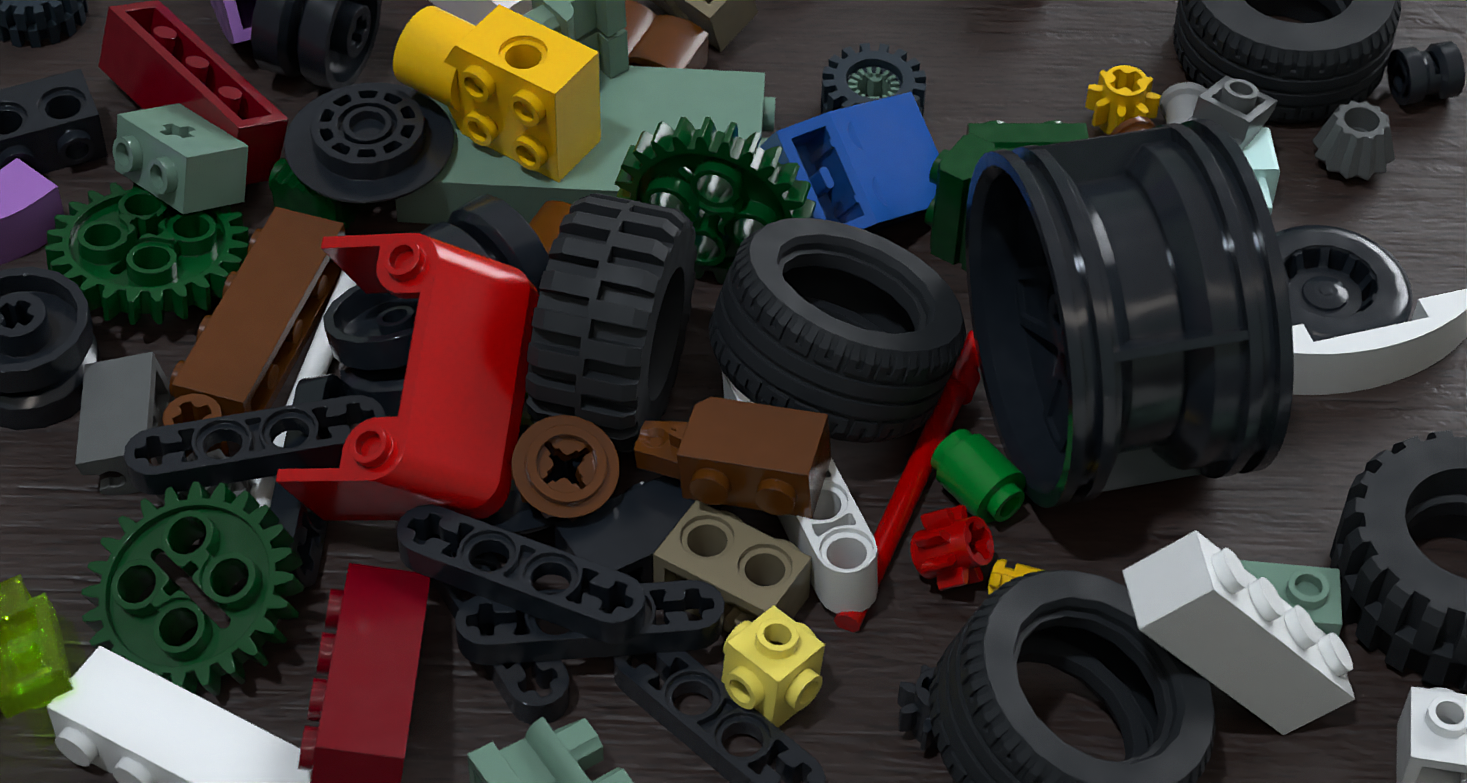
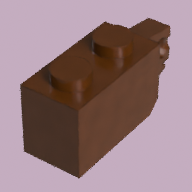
(742, 455)

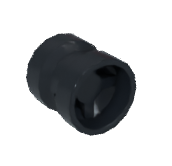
(1432, 72)

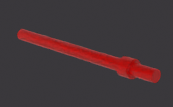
(904, 499)

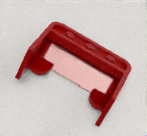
(458, 388)

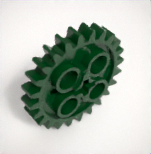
(717, 183)
(144, 254)
(238, 545)

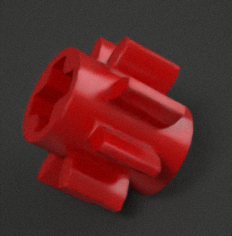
(952, 547)

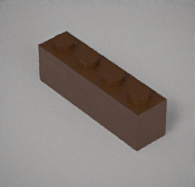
(263, 315)

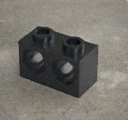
(50, 123)

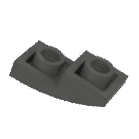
(1235, 107)

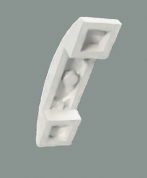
(1380, 354)

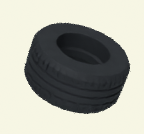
(1301, 65)

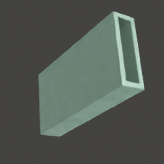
(628, 106)

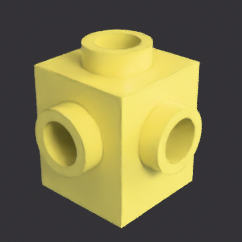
(773, 665)

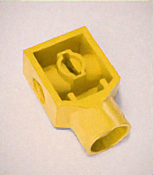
(507, 84)

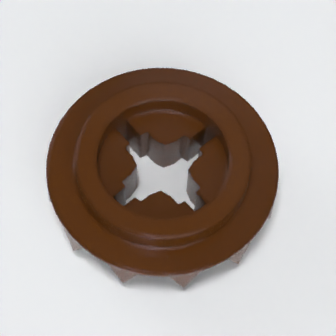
(567, 438)

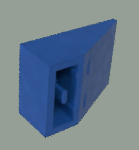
(864, 162)

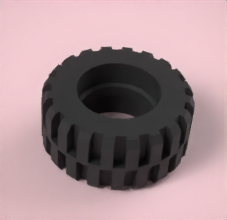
(612, 315)
(1386, 582)

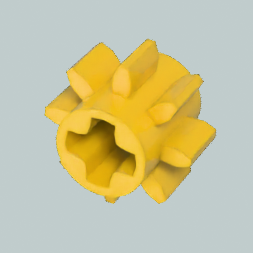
(1121, 95)

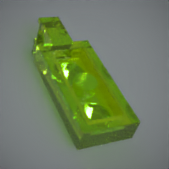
(31, 650)

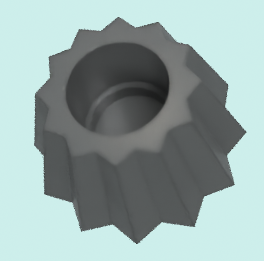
(1356, 141)

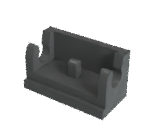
(116, 404)

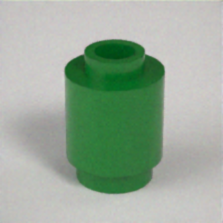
(979, 476)

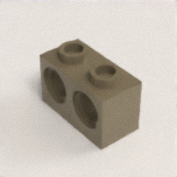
(736, 561)

